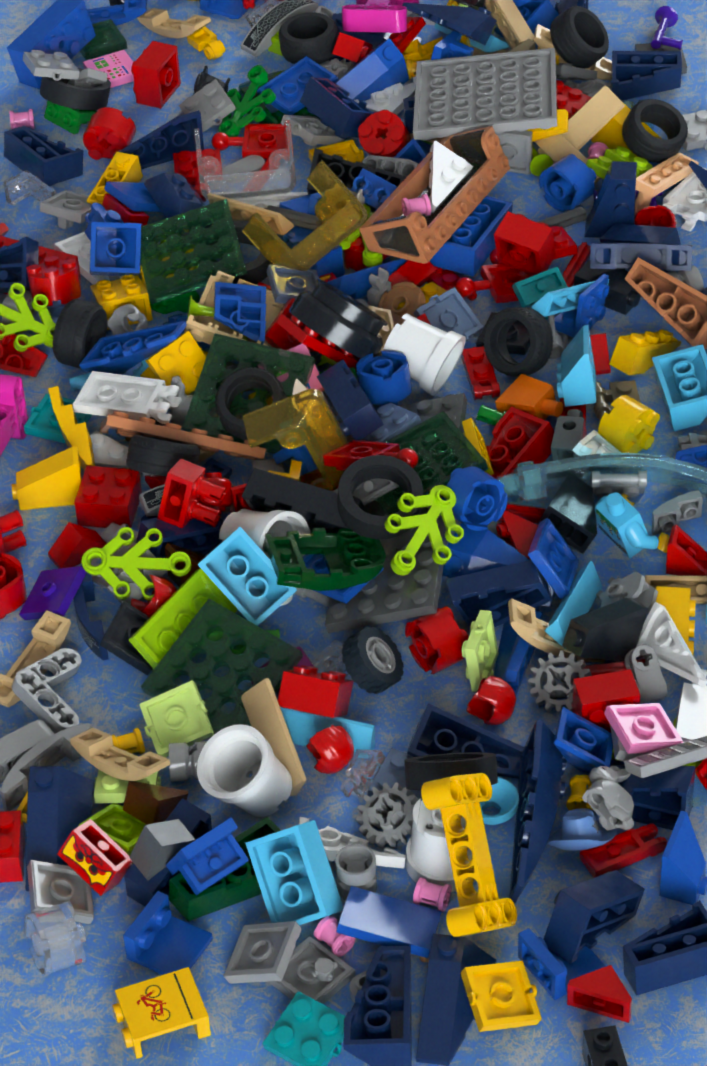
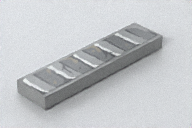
(668, 758)

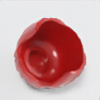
(656, 216)
(162, 592)
(493, 701)
(332, 749)

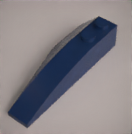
(539, 797)

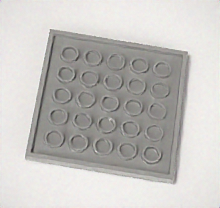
(484, 91)

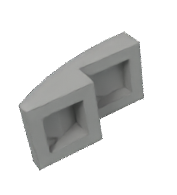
(89, 78)

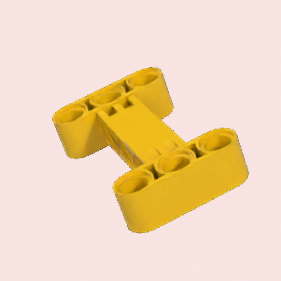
(482, 909)

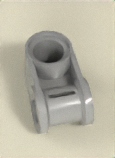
(646, 674)

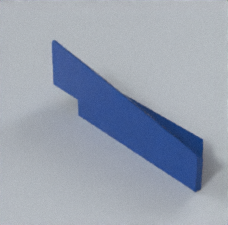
(358, 284)
(514, 655)

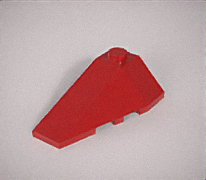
(24, 362)
(517, 440)

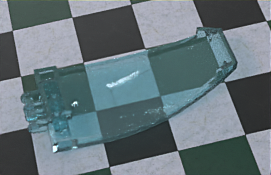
(529, 480)

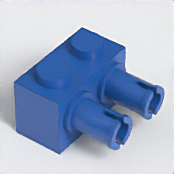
(374, 188)

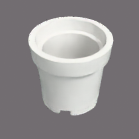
(428, 350)
(259, 523)
(229, 761)
(427, 848)

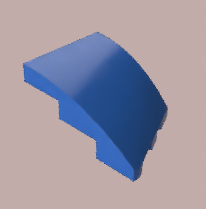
(241, 308)

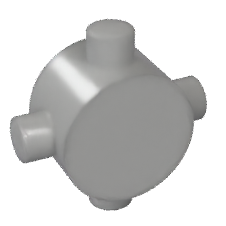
(324, 969)

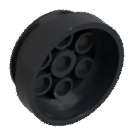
(340, 319)

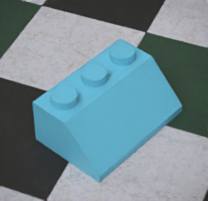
(577, 371)
(683, 385)
(245, 577)
(295, 875)

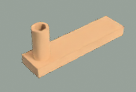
(661, 178)

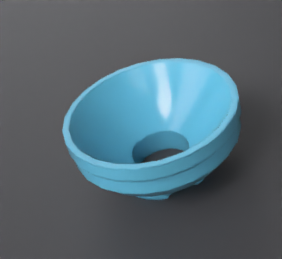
(505, 798)

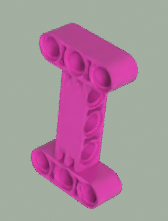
(376, 16)
(12, 410)

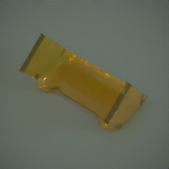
(336, 209)
(299, 422)

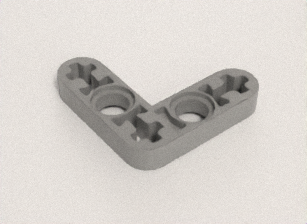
(32, 686)

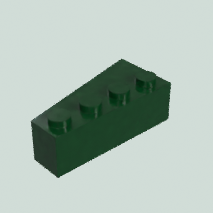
(232, 889)

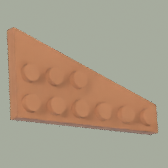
(146, 426)

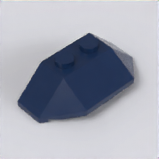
(174, 195)

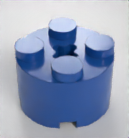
(567, 183)
(385, 377)
(478, 497)

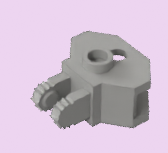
(630, 586)

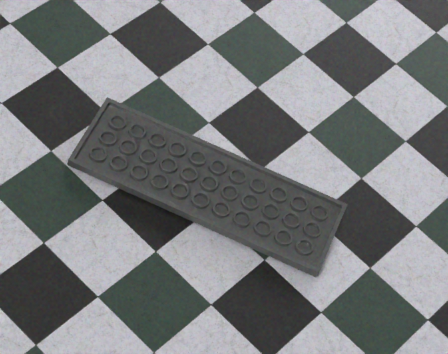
(390, 595)

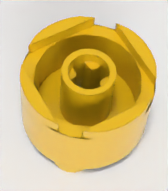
(629, 425)

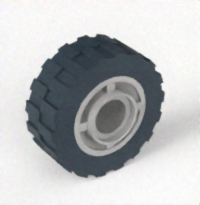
(372, 660)

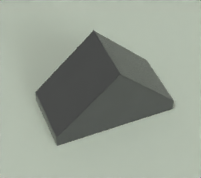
(158, 845)

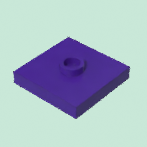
(53, 592)

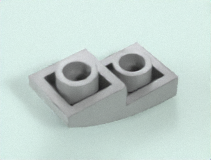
(675, 510)

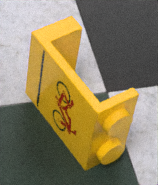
(160, 1008)

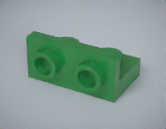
(67, 118)

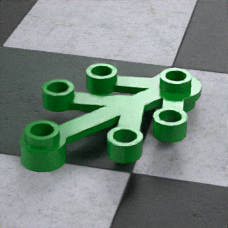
(258, 77)

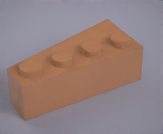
(674, 300)

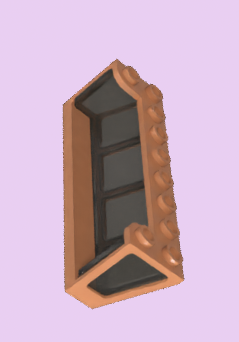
(421, 236)

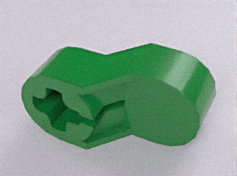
(177, 303)

